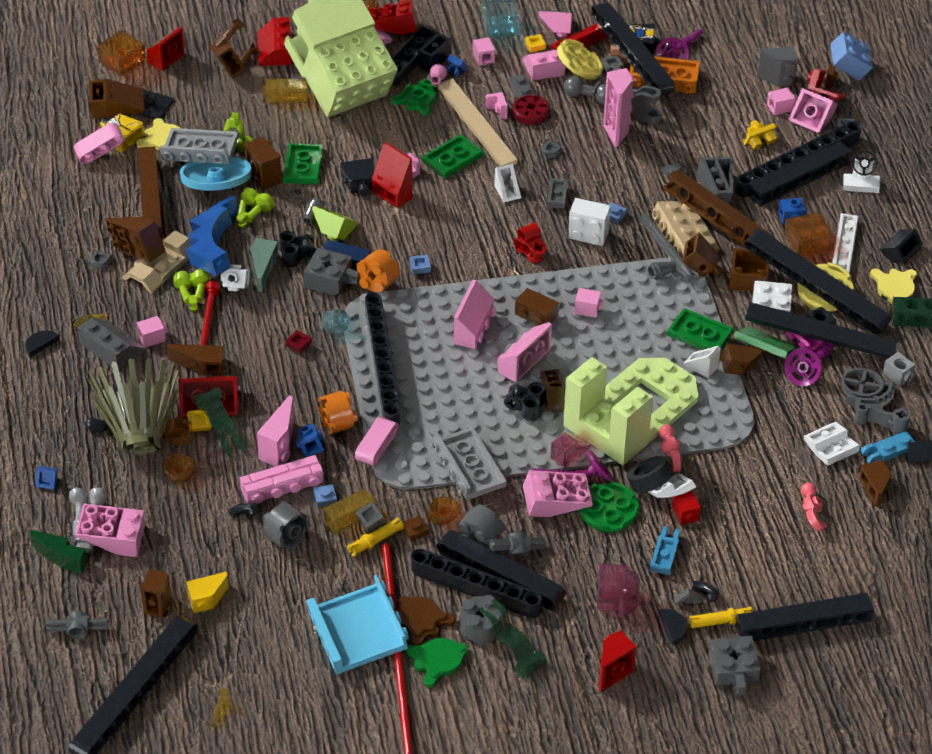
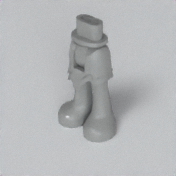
(79, 497)

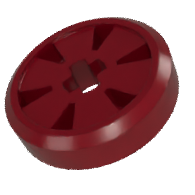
(531, 109)

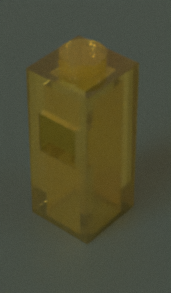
(286, 91)
(343, 512)

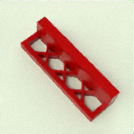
(586, 36)

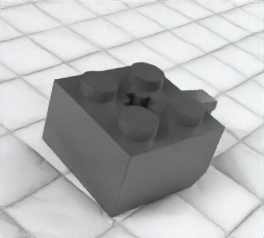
(329, 272)
(734, 662)

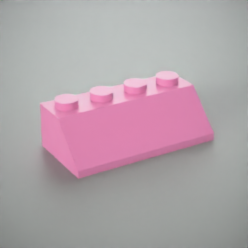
(618, 104)

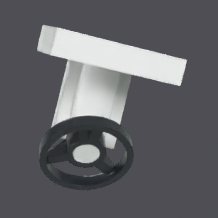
(861, 179)

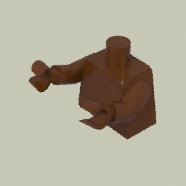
(226, 55)

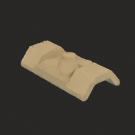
(156, 272)

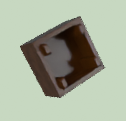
(264, 162)
(747, 269)

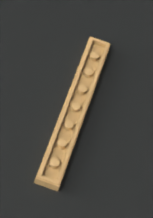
(477, 123)

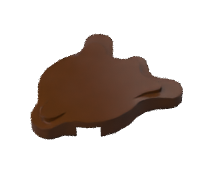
(422, 617)

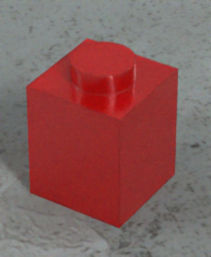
(686, 508)

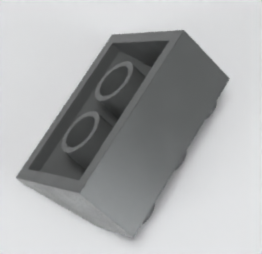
(109, 342)

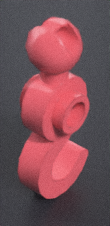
(671, 447)
(812, 506)

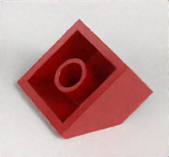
(167, 50)
(616, 659)

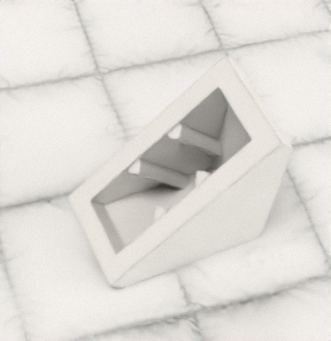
(506, 183)
(704, 361)

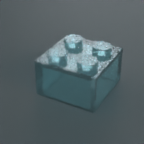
(500, 18)

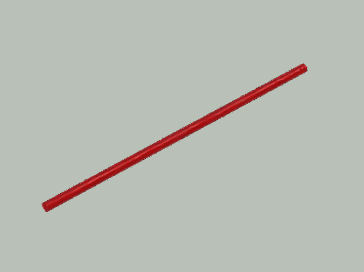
(398, 660)

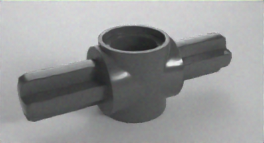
(517, 544)
(77, 624)

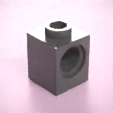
(371, 517)

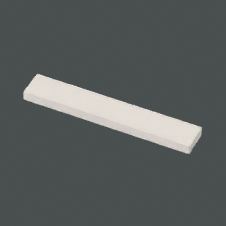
(845, 241)

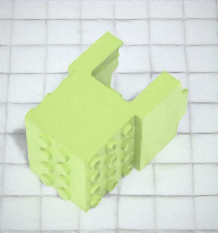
(340, 54)

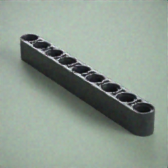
(632, 48)
(848, 134)
(818, 281)
(382, 358)
(133, 687)

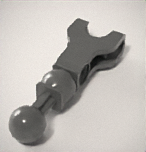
(640, 102)

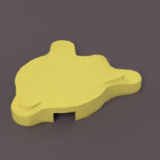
(156, 135)
(895, 283)

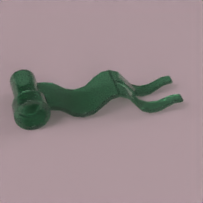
(218, 418)
(517, 641)

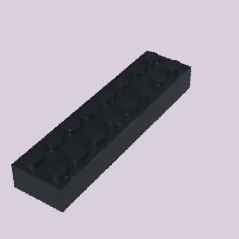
(407, 55)

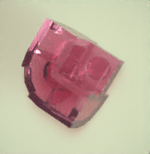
(617, 589)

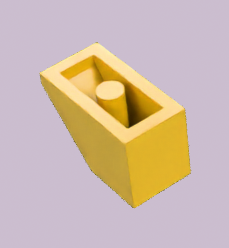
(207, 591)

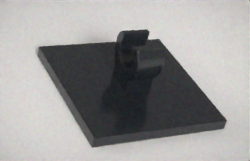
(155, 104)

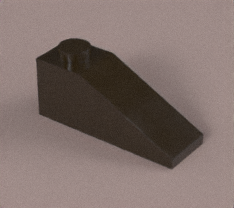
(554, 389)

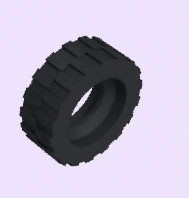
(649, 474)

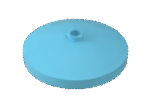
(215, 176)

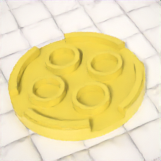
(579, 59)
(812, 300)

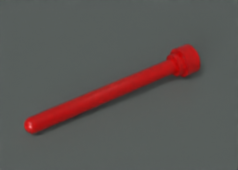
(212, 290)

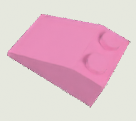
(276, 435)

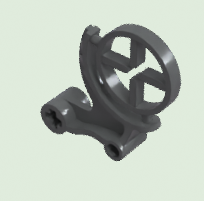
(870, 406)

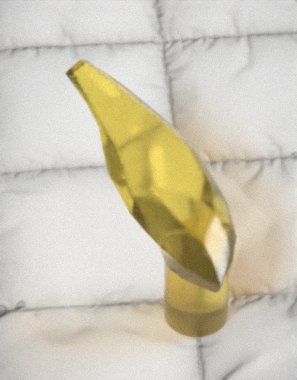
(80, 321)
(221, 707)

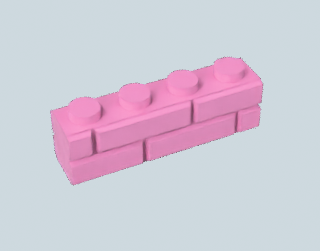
(281, 480)

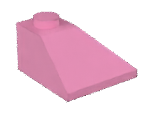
(557, 22)

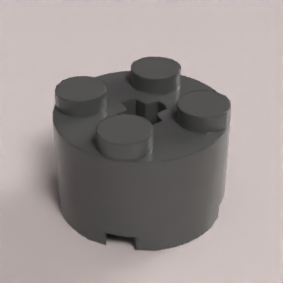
(481, 525)
(286, 526)
(476, 625)

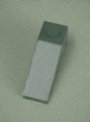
(263, 256)

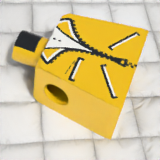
(130, 128)

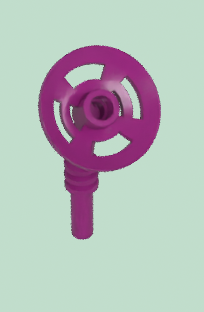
(676, 49)
(806, 364)
(594, 469)

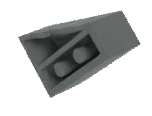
(717, 176)

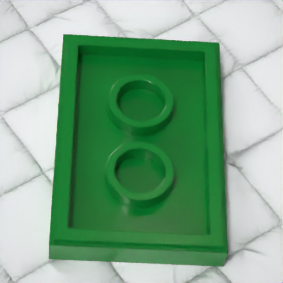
(452, 156)
(303, 163)
(699, 330)
(765, 341)

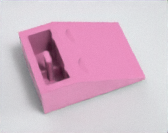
(555, 493)
(112, 528)

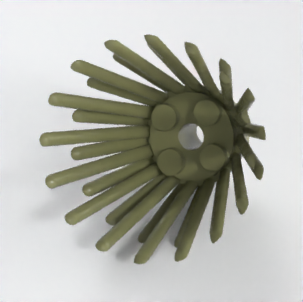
(145, 424)

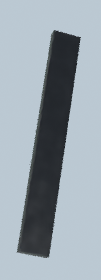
(820, 330)

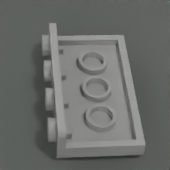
(199, 146)
(468, 463)

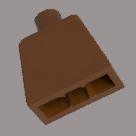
(701, 256)

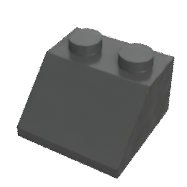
(778, 65)

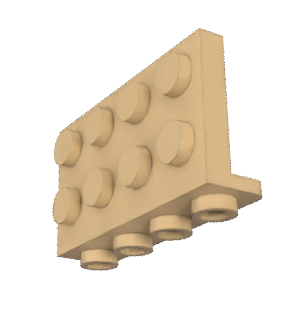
(680, 224)

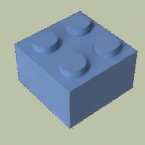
(851, 55)

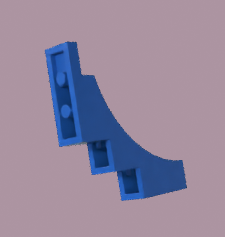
(205, 235)

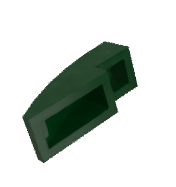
(59, 551)

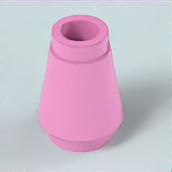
(437, 74)

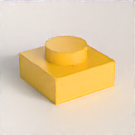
(535, 43)
(199, 420)

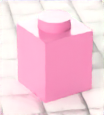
(483, 51)
(781, 101)
(588, 302)
(151, 331)

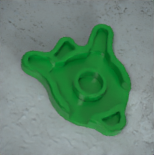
(417, 97)
(438, 658)

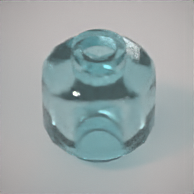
(335, 321)

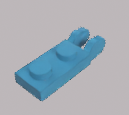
(887, 448)
(665, 552)

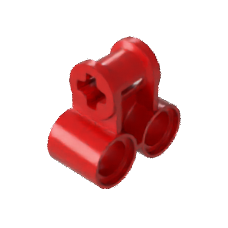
(530, 242)

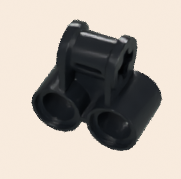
(295, 247)
(526, 399)

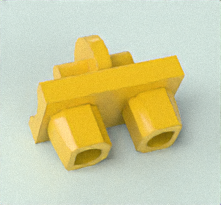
(757, 132)

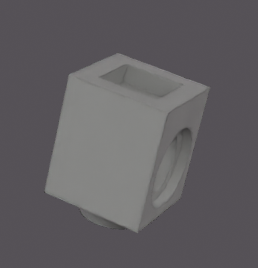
(899, 369)

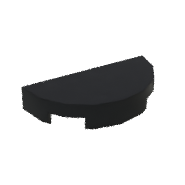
(39, 341)
(674, 625)

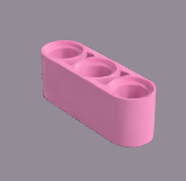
(99, 143)
(376, 441)

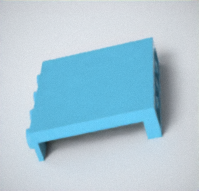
(358, 627)

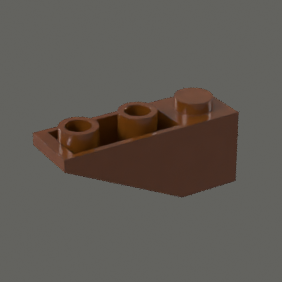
(200, 358)

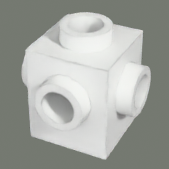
(241, 278)

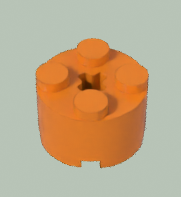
(377, 271)
(337, 412)

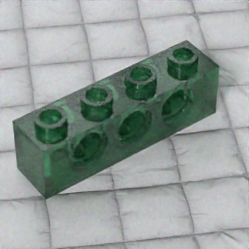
(911, 312)

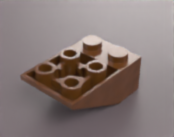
(113, 98)
(136, 237)

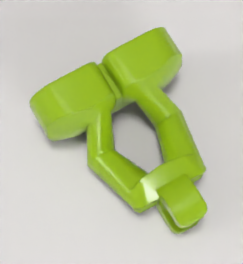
(234, 122)
(251, 198)
(184, 281)

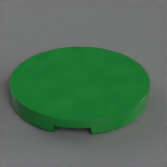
(612, 507)

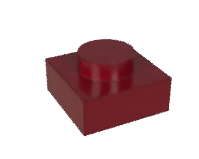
(298, 341)

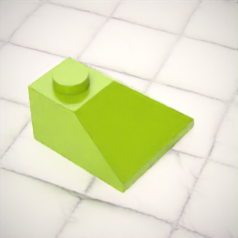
(333, 224)

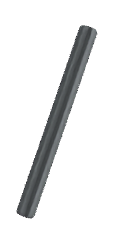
(666, 246)

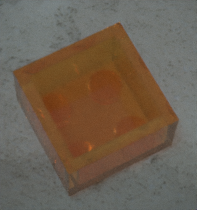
(121, 52)
(808, 235)

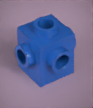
(791, 208)
(309, 440)

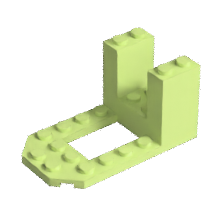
(629, 425)

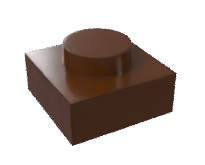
(831, 76)
(415, 528)

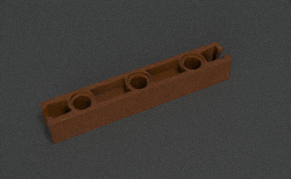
(149, 185)
(710, 206)

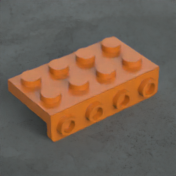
(682, 72)

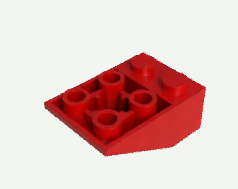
(395, 18)
(393, 176)

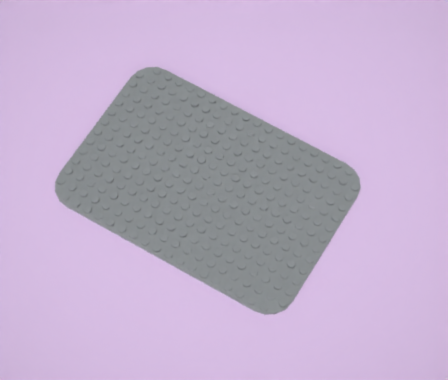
(459, 387)

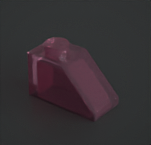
(568, 448)

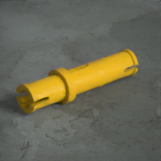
(369, 540)
(717, 618)

